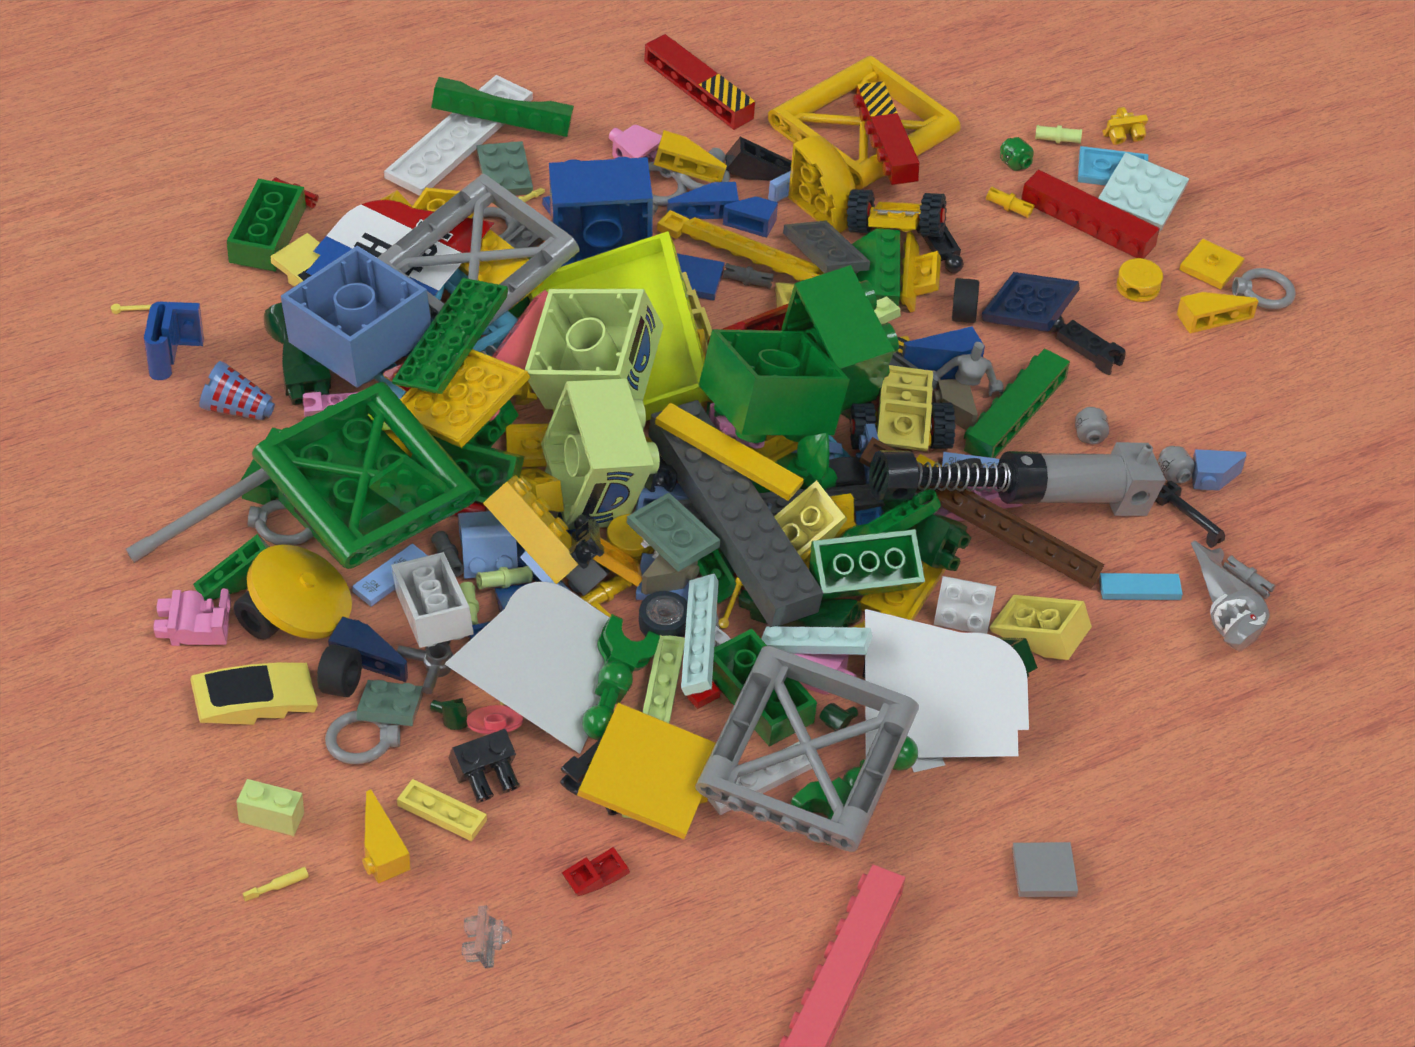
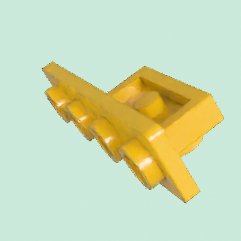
(920, 272)

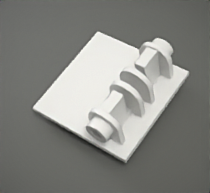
(964, 605)

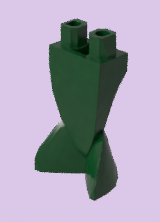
(300, 370)
(938, 539)
(831, 613)

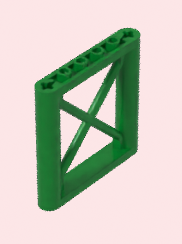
(346, 542)

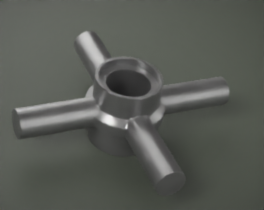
(434, 660)

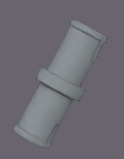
(1249, 577)

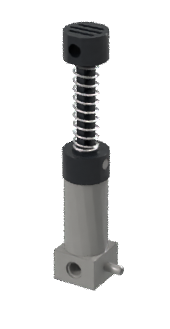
(1124, 479)

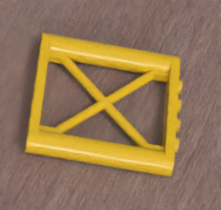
(937, 124)

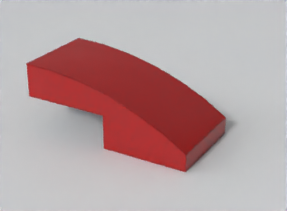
(595, 874)

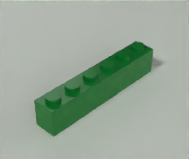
(1016, 405)

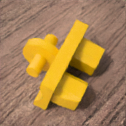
(1123, 124)

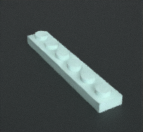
(700, 635)

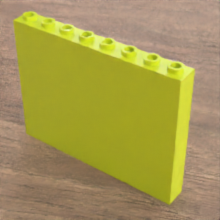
(654, 267)

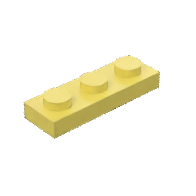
(442, 810)

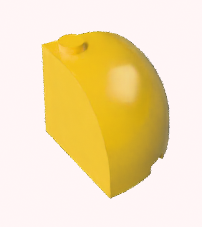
(820, 181)

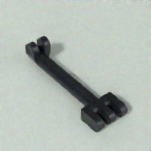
(1171, 493)

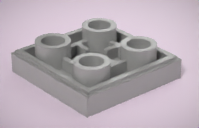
(1045, 869)

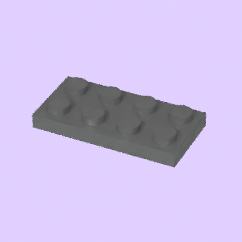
(825, 246)

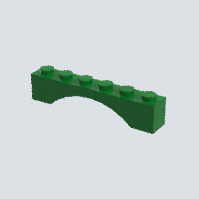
(465, 100)

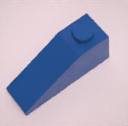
(705, 201)

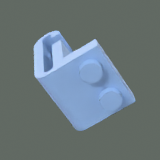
(485, 543)

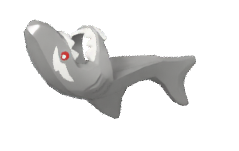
(1236, 607)

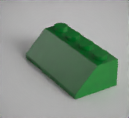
(883, 252)
(867, 564)

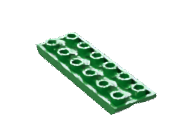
(451, 336)

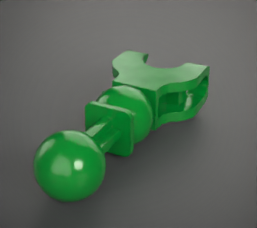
(616, 677)
(812, 795)

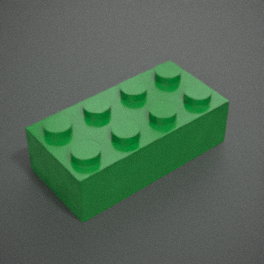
(266, 223)
(484, 465)
(731, 668)

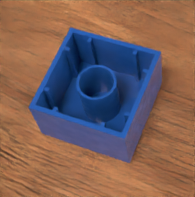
(601, 203)

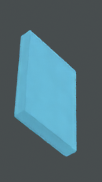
(1098, 164)

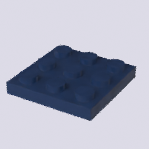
(1030, 301)

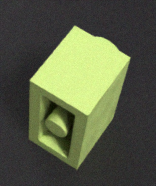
(270, 807)

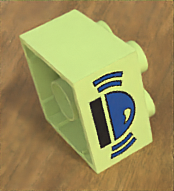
(593, 338)
(599, 450)

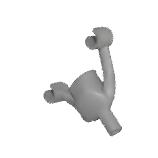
(971, 370)

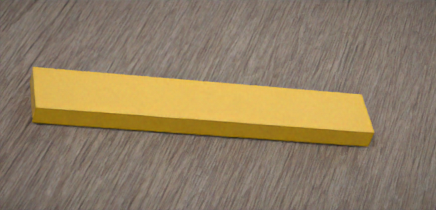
(729, 451)

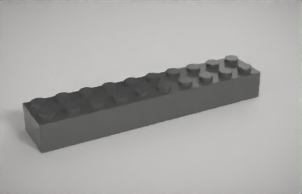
(744, 524)

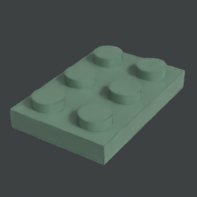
(506, 165)
(673, 531)

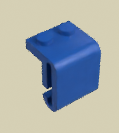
(166, 328)

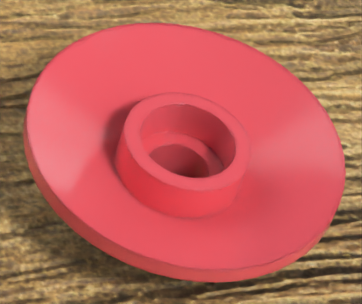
(493, 719)

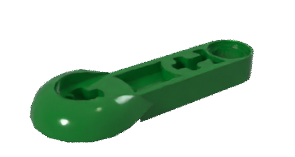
(900, 517)

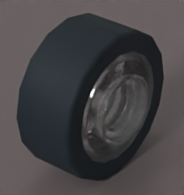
(663, 614)

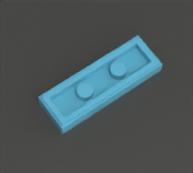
(1140, 586)

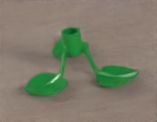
(814, 456)

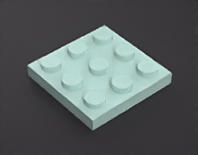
(1144, 189)

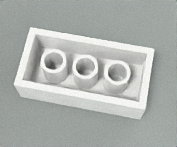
(432, 600)

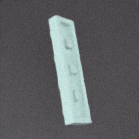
(819, 639)

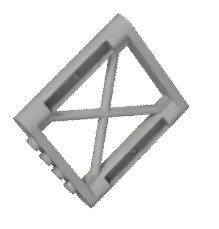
(474, 198)
(848, 821)

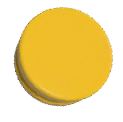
(1139, 280)
(625, 538)

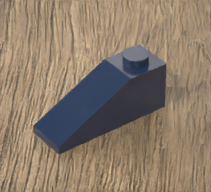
(374, 650)

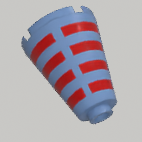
(235, 394)

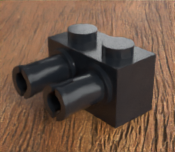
(483, 756)

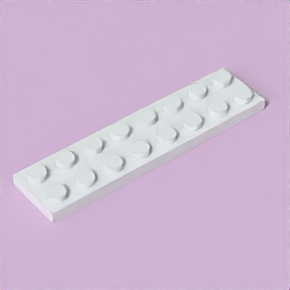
(450, 142)

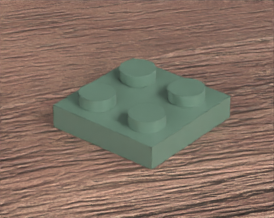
(389, 702)

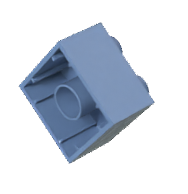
(356, 316)

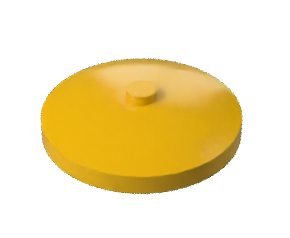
(298, 591)

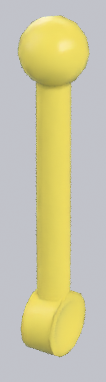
(116, 308)

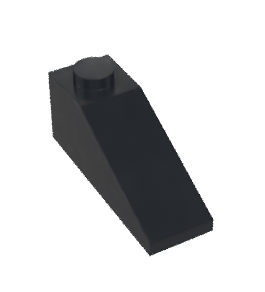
(755, 161)

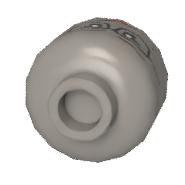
(1092, 425)
(1175, 464)

